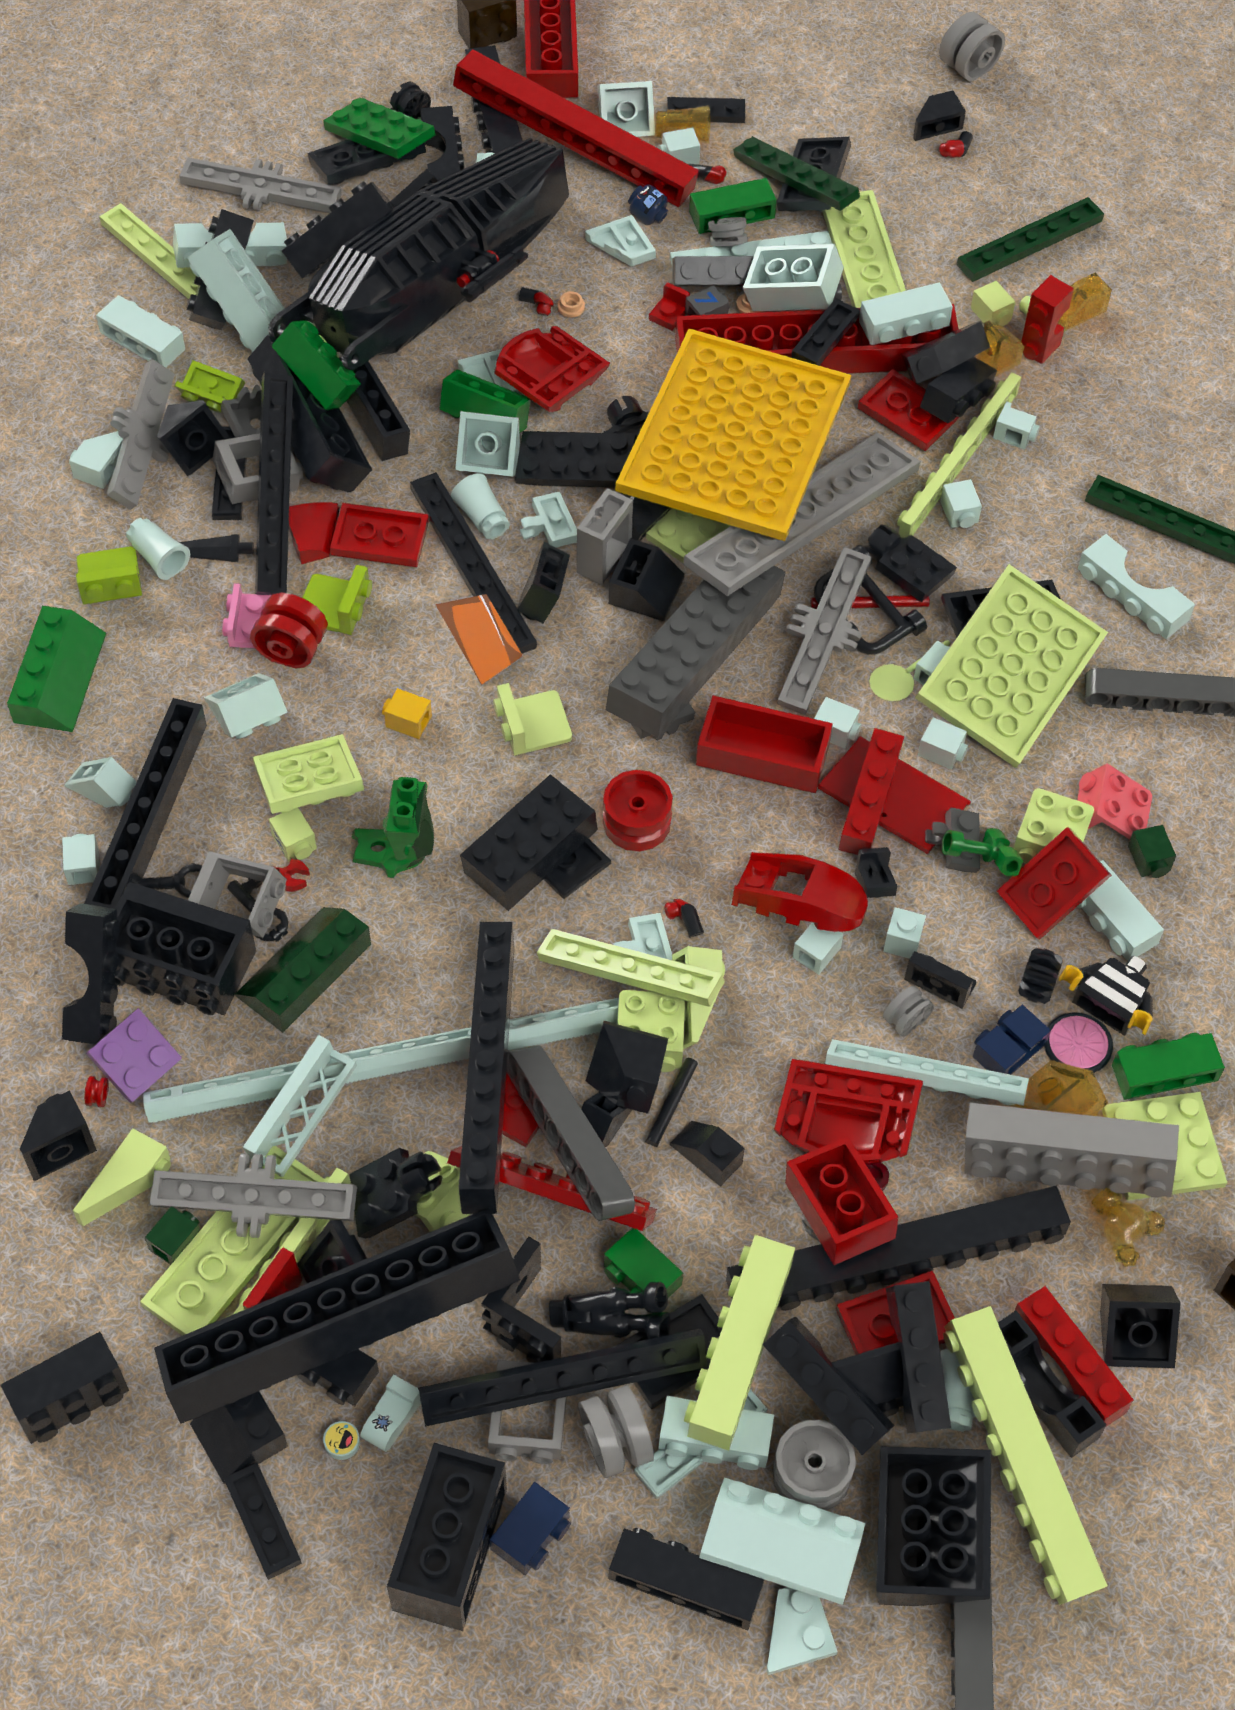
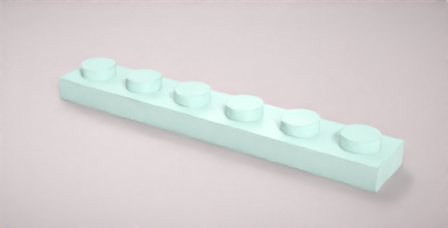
(749, 248)
(934, 1073)

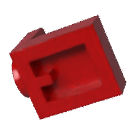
(670, 306)

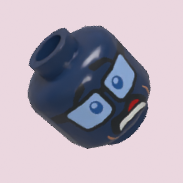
(648, 204)

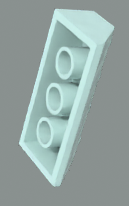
(237, 287)
(782, 1540)

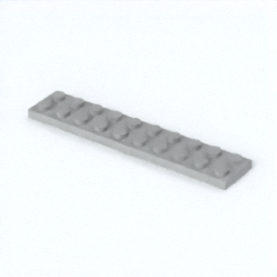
(831, 496)

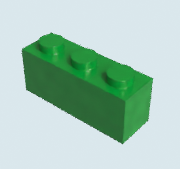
(746, 200)
(316, 364)
(476, 395)
(1167, 1065)

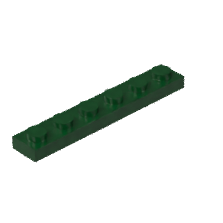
(797, 173)
(1030, 239)
(1162, 517)

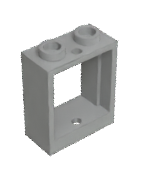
(246, 488)
(604, 539)
(215, 874)
(540, 1450)

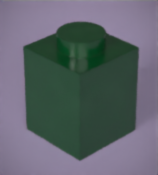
(1152, 851)
(172, 1234)

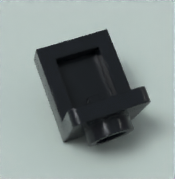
(874, 873)

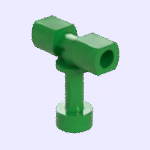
(993, 847)

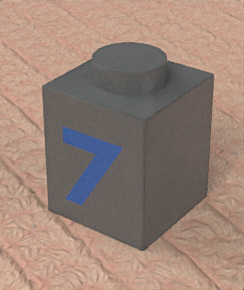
(707, 302)

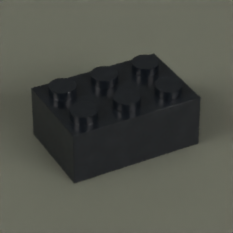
(65, 1388)

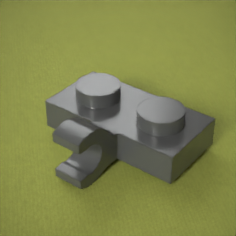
(964, 822)

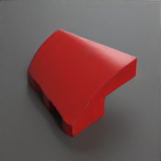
(312, 529)

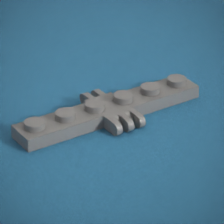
(259, 184)
(139, 434)
(823, 630)
(253, 1195)

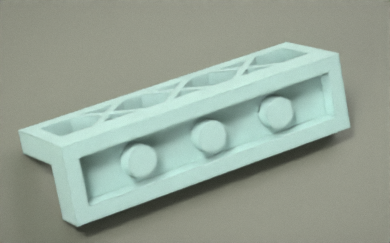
(290, 1098)

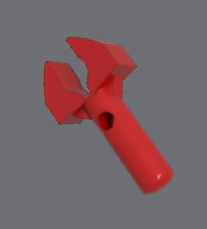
(295, 866)

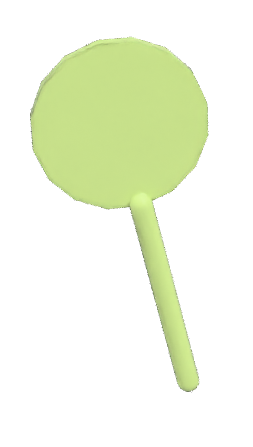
(894, 681)

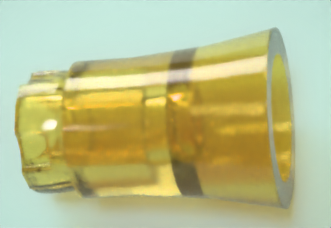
(679, 119)

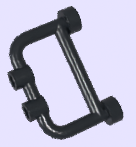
(911, 622)

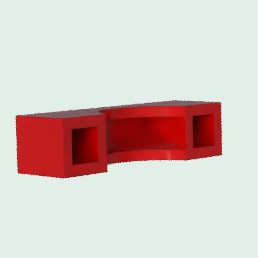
(871, 791)
(1075, 1355)

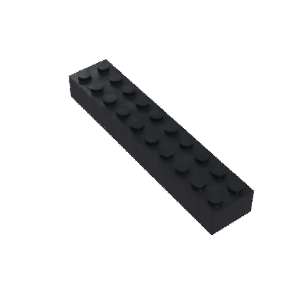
(335, 1315)

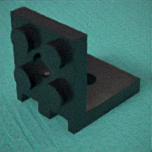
(510, 1325)

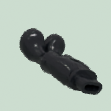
(605, 1312)

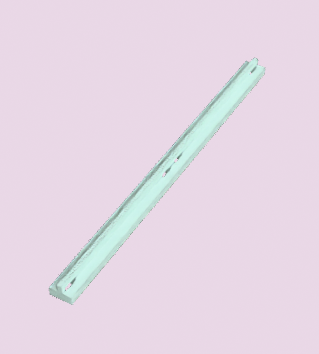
(375, 1061)

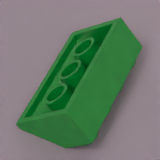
(55, 670)

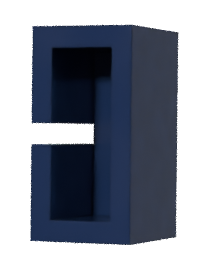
(1012, 1043)
(530, 1528)

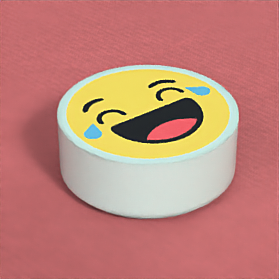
(341, 1440)

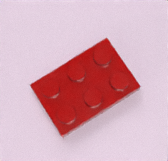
(896, 405)
(379, 534)
(1054, 883)
(868, 1316)

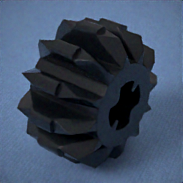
(1040, 975)

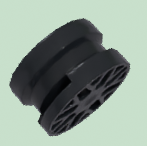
(410, 100)

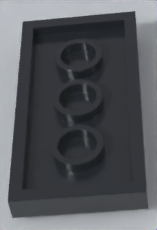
(824, 153)
(353, 159)
(572, 458)

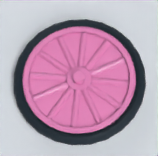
(1079, 1041)

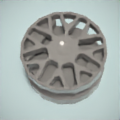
(728, 232)
(908, 1010)

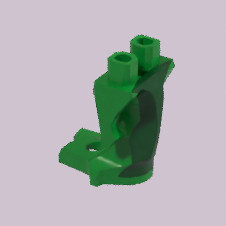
(405, 831)

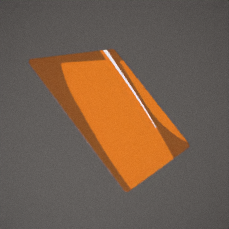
(480, 635)

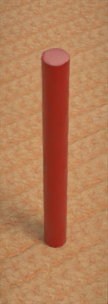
(897, 601)

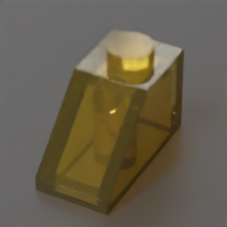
(1088, 300)
(1004, 348)

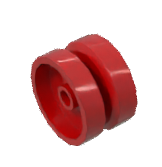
(288, 630)
(637, 810)

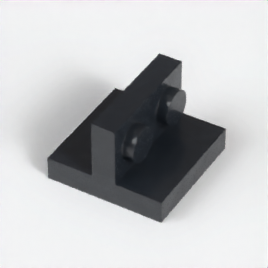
(330, 1252)

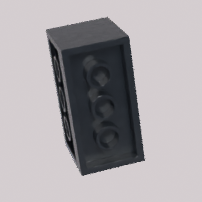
(181, 949)
(447, 1537)

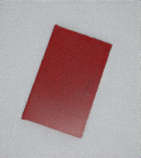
(912, 798)

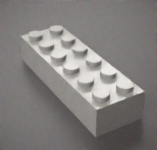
(1071, 1149)

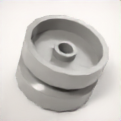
(971, 46)
(616, 1431)
(804, 1448)

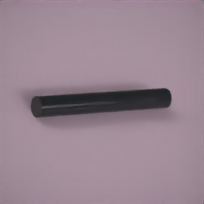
(671, 1102)

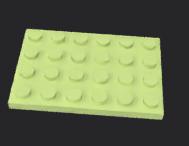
(1011, 665)

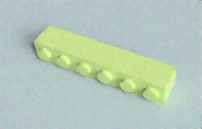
(740, 1343)

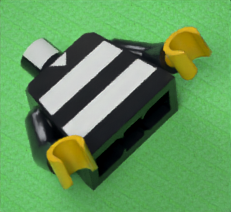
(1113, 993)

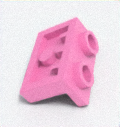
(243, 613)

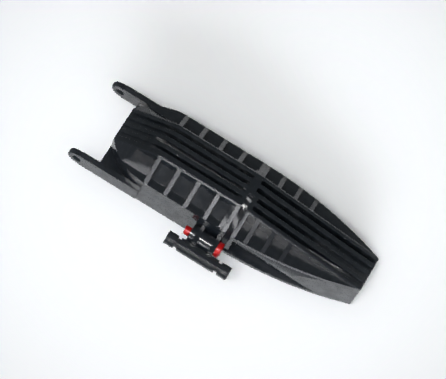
(432, 253)

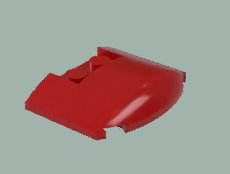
(549, 366)
(837, 1102)

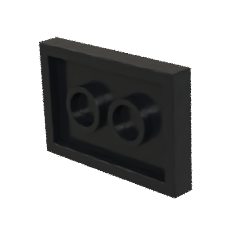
(688, 1317)

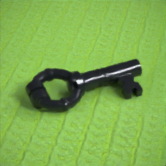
(172, 882)
(242, 893)

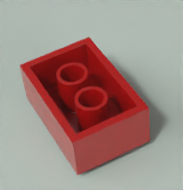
(841, 1200)

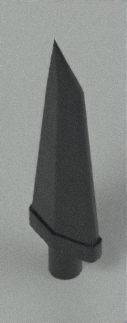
(219, 548)

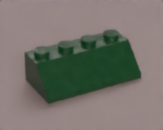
(305, 966)

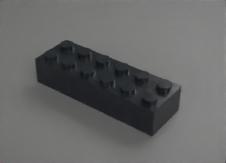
(318, 435)

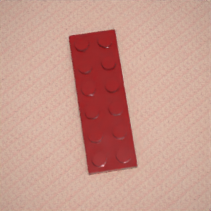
(543, 1182)

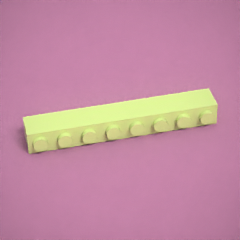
(1024, 1456)

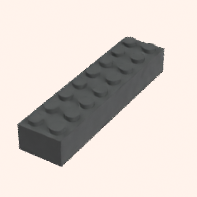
(689, 651)

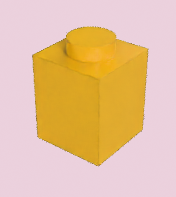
(407, 713)

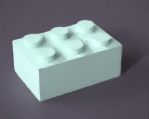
(793, 277)

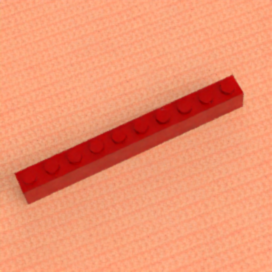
(574, 127)

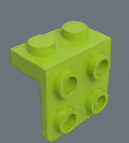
(108, 575)
(340, 599)

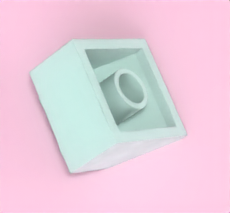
(628, 106)
(488, 444)
(247, 705)

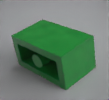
(638, 1262)

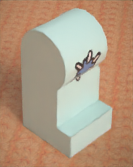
(391, 1413)

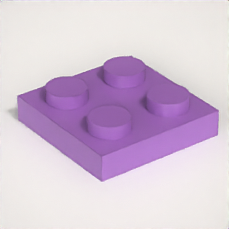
(134, 1055)

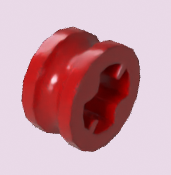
(96, 1091)

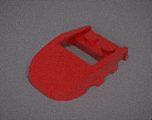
(829, 900)

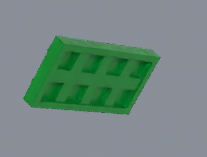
(379, 127)

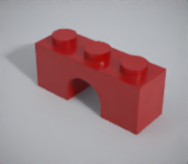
(1041, 329)

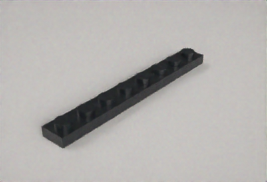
(274, 484)
(469, 556)
(562, 1377)

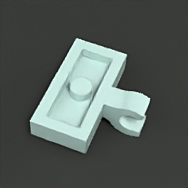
(552, 518)
(648, 936)

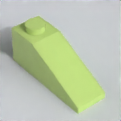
(697, 1014)
(124, 1176)

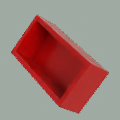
(763, 744)

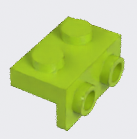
(209, 385)

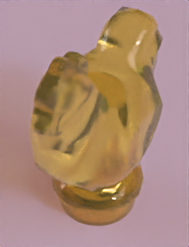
(1126, 1224)

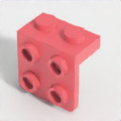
(1115, 800)

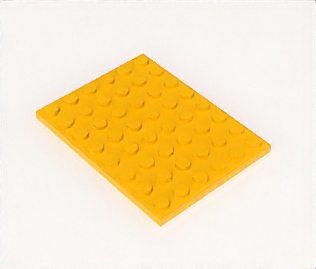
(734, 434)

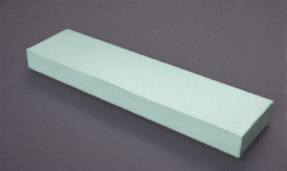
(669, 1470)

